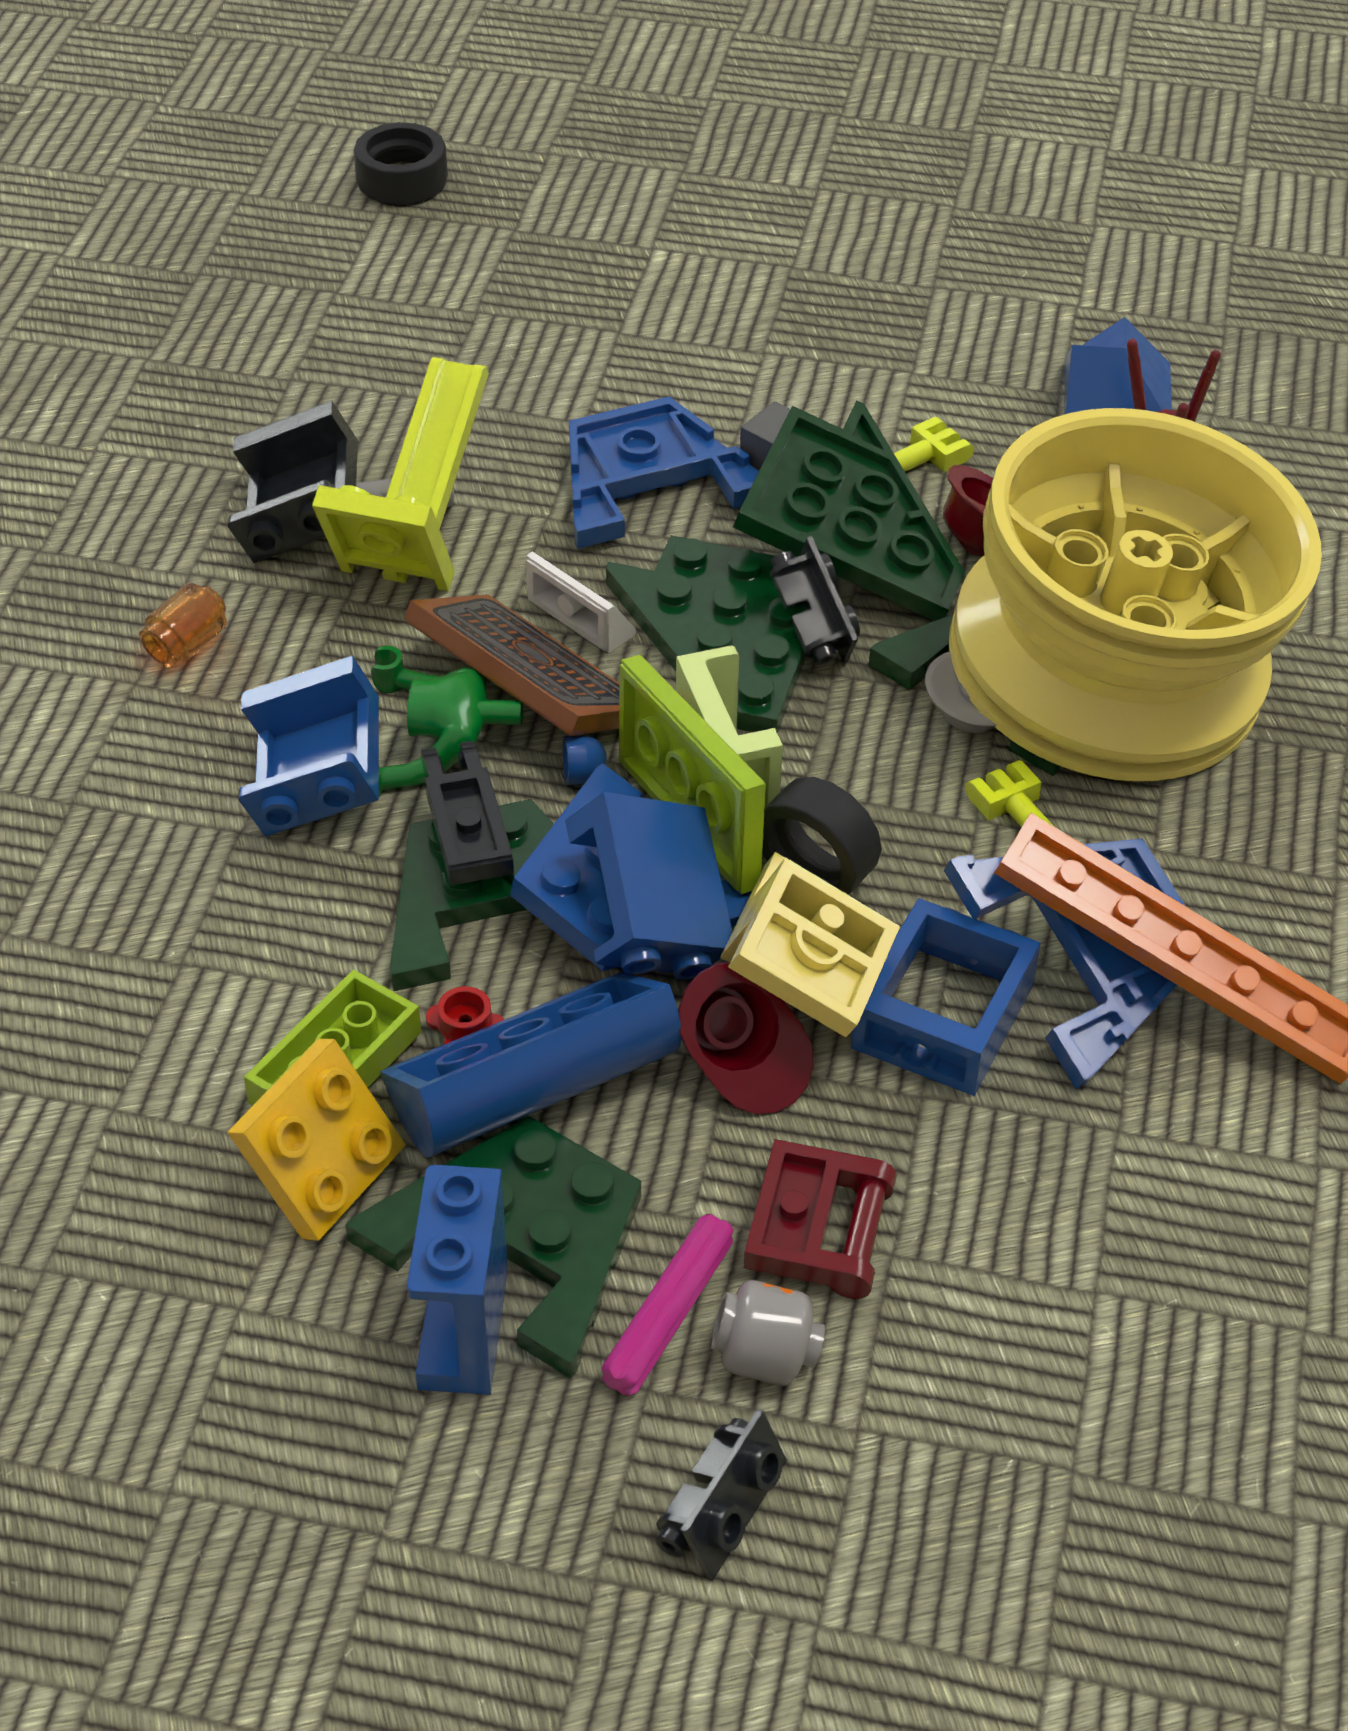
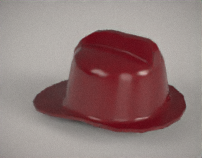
(966, 506)
(745, 1040)

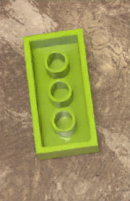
(364, 1020)

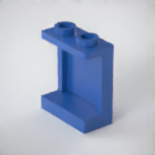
(312, 746)
(657, 883)
(462, 1275)

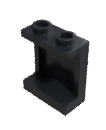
(284, 472)

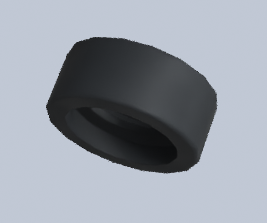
(400, 182)
(836, 818)

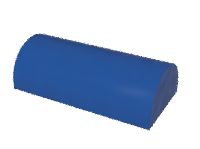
(532, 1060)

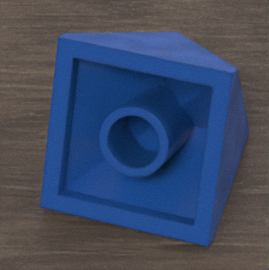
(1100, 376)

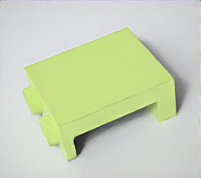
(710, 687)

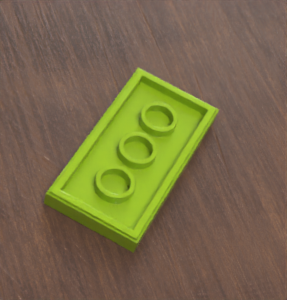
(688, 763)

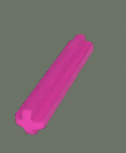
(667, 1305)

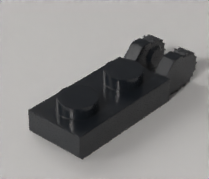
(466, 817)

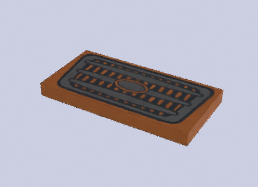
(521, 661)

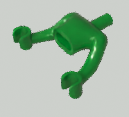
(439, 708)

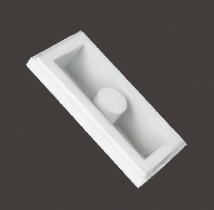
(576, 605)

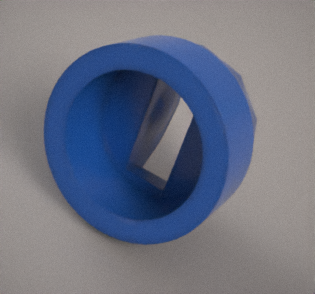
(581, 758)

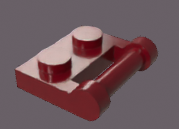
(796, 1211)

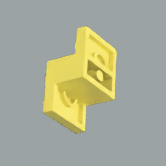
(810, 944)

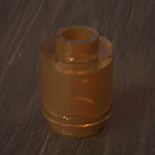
(183, 624)

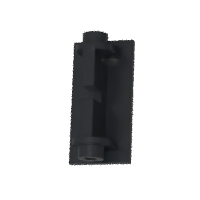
(828, 622)
(740, 1470)

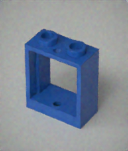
(953, 1051)

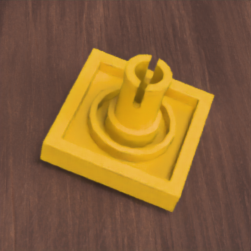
(317, 1139)

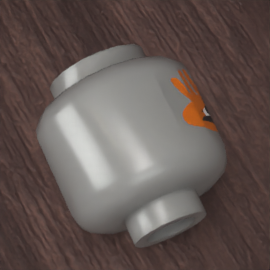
(767, 1333)

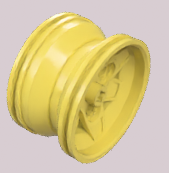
(1131, 593)

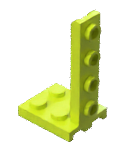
(404, 527)

